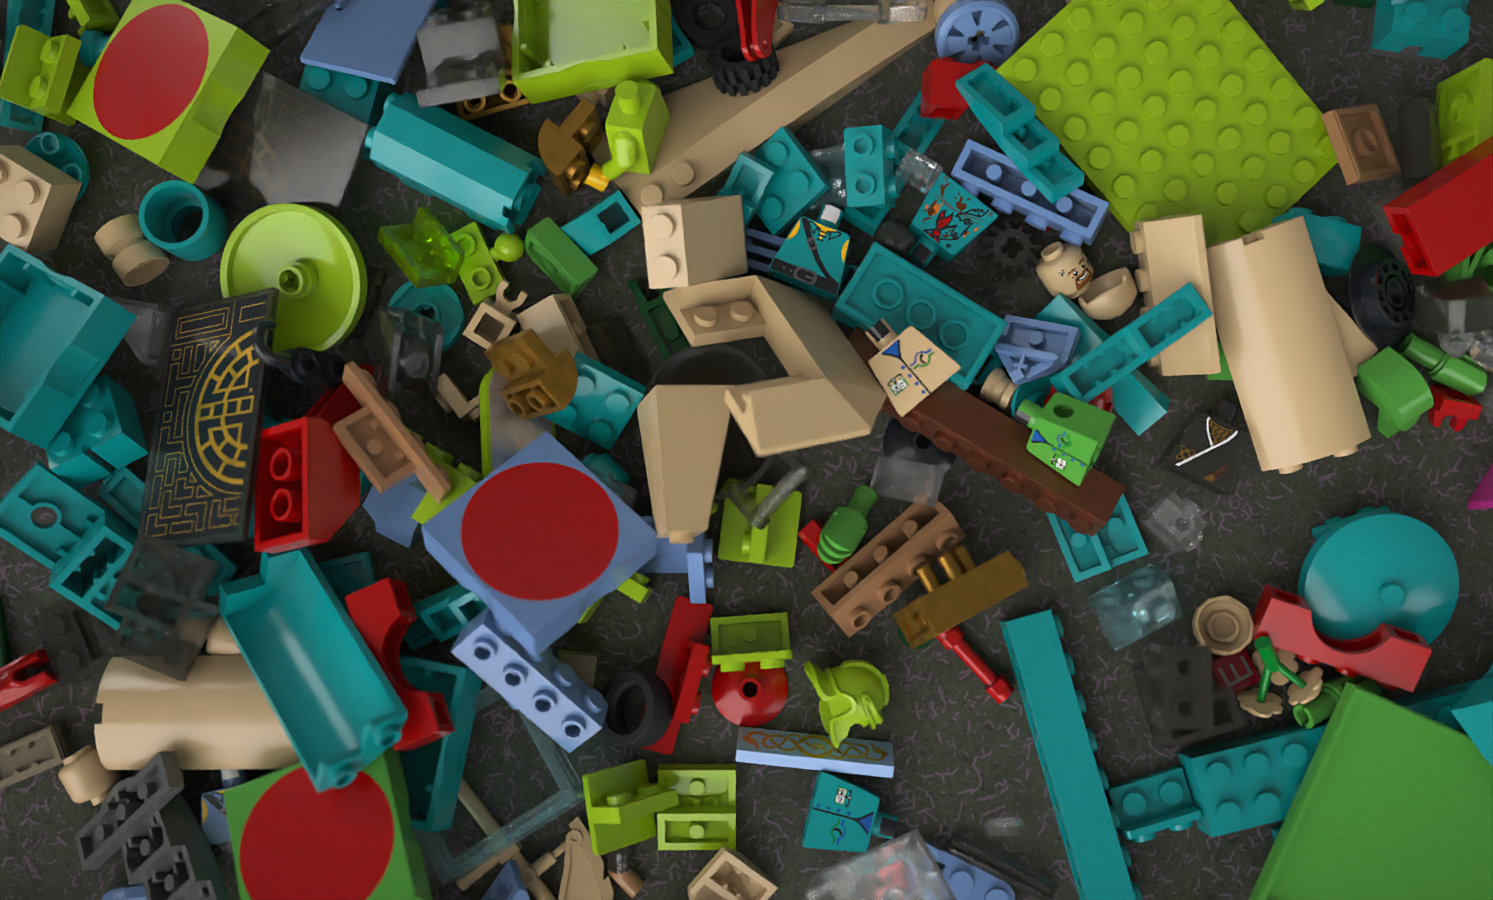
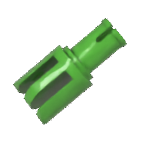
(1456, 373)
(846, 526)
(1325, 703)

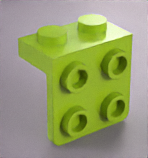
(750, 639)

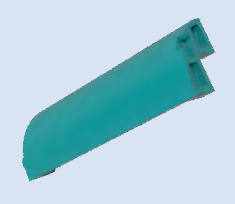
(312, 667)

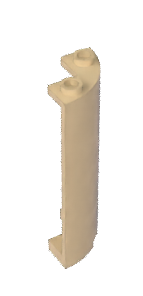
(1284, 347)
(208, 720)

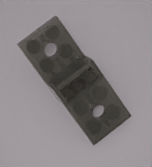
(463, 53)

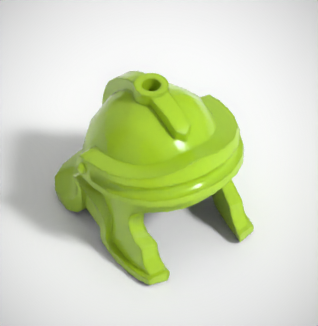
(849, 696)

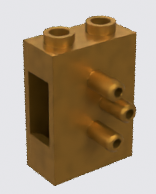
(965, 595)

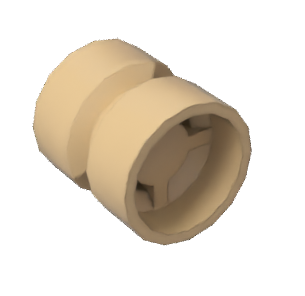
(132, 253)

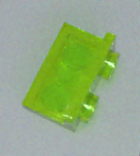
(423, 250)

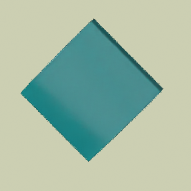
(1111, 546)

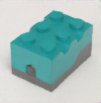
(1418, 29)

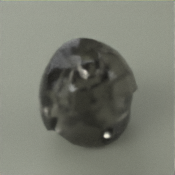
(894, 237)

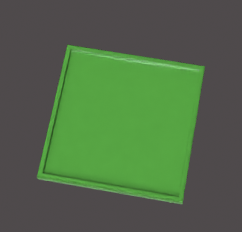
(1386, 812)

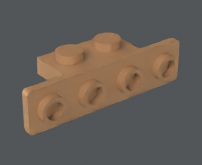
(381, 441)

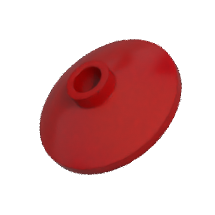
(755, 709)

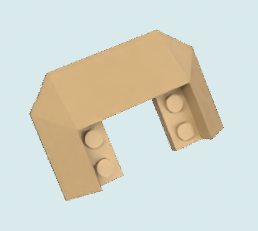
(829, 385)

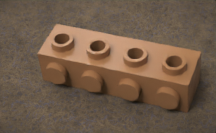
(887, 565)

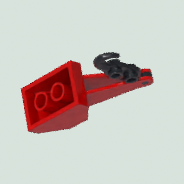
(304, 473)

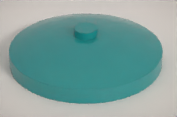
(1378, 572)

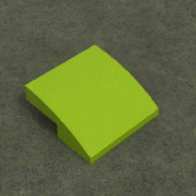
(705, 807)

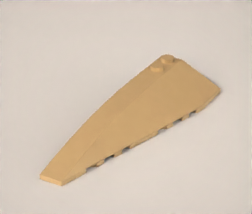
(714, 128)

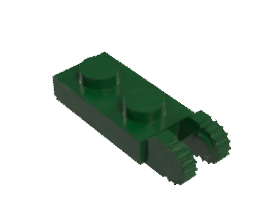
(660, 321)

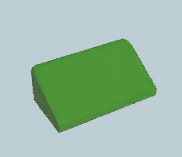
(559, 257)

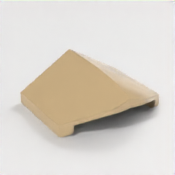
(731, 877)

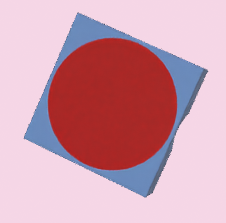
(539, 542)

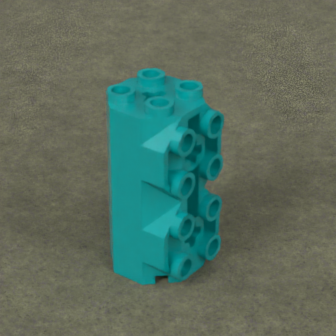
(455, 162)

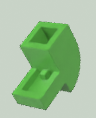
(1395, 389)

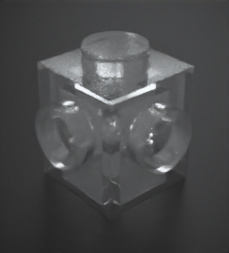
(1174, 522)

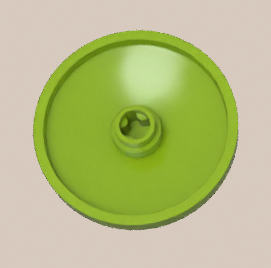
(310, 263)

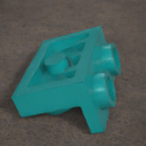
(1153, 804)

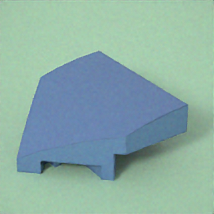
(1035, 347)

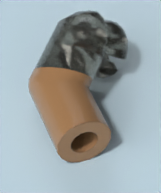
(619, 870)

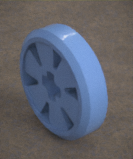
(963, 21)

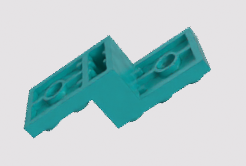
(80, 547)

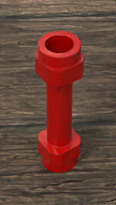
(996, 685)

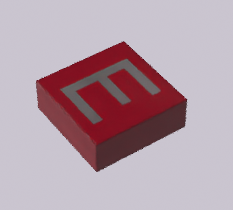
(1235, 671)

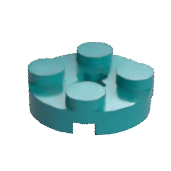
(443, 300)

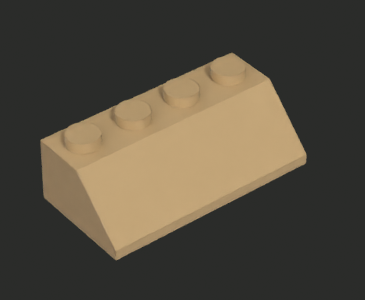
(1170, 256)

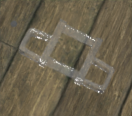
(879, 12)

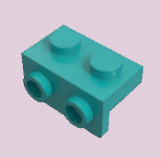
(869, 166)

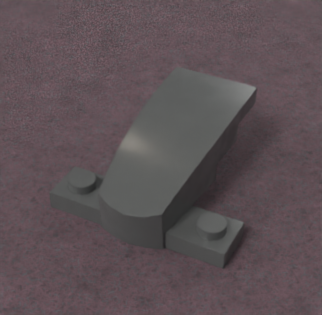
(157, 836)

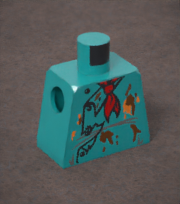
(947, 222)

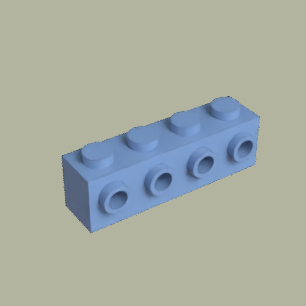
(998, 179)
(537, 686)

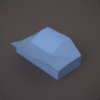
(394, 510)

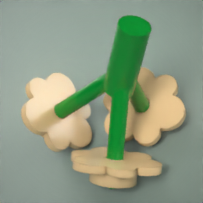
(1278, 668)

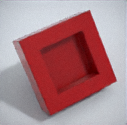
(1452, 403)

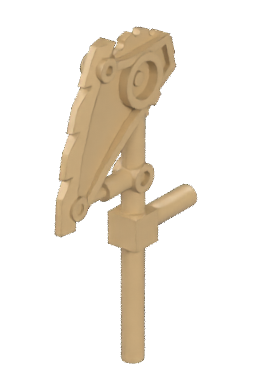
(582, 869)

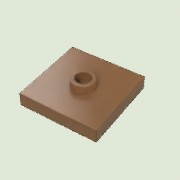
(1361, 144)

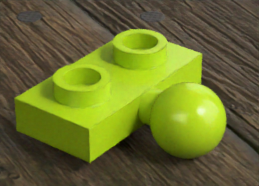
(480, 267)

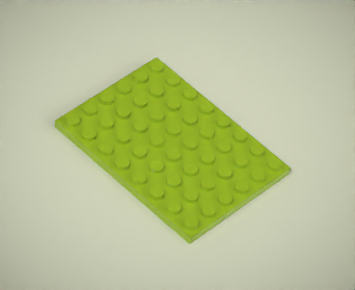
(1174, 111)

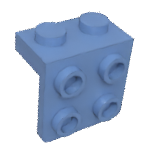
(684, 558)

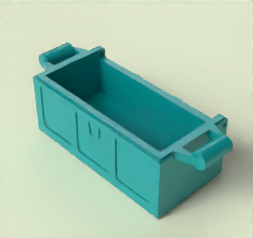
(908, 296)

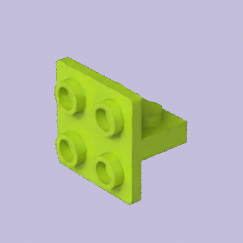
(43, 73)
(770, 546)
(623, 805)

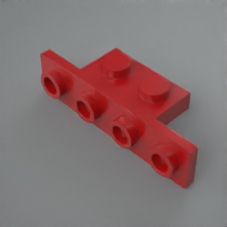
(682, 664)

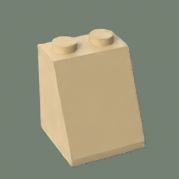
(694, 240)

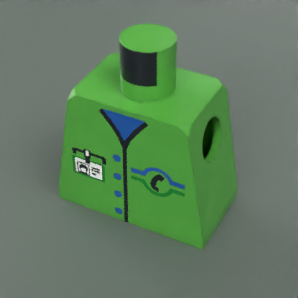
(1066, 434)

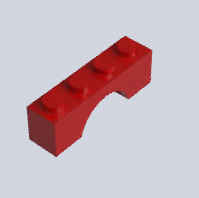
(938, 89)
(382, 618)
(1386, 654)

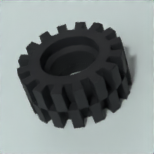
(735, 73)

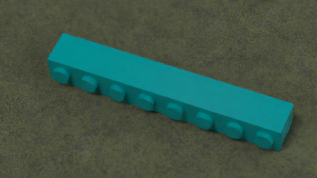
(1067, 757)

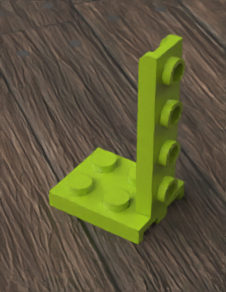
(1465, 109)

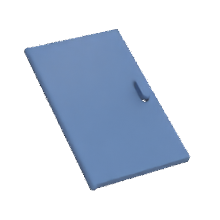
(367, 37)

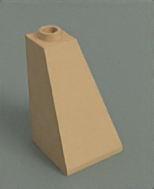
(682, 450)

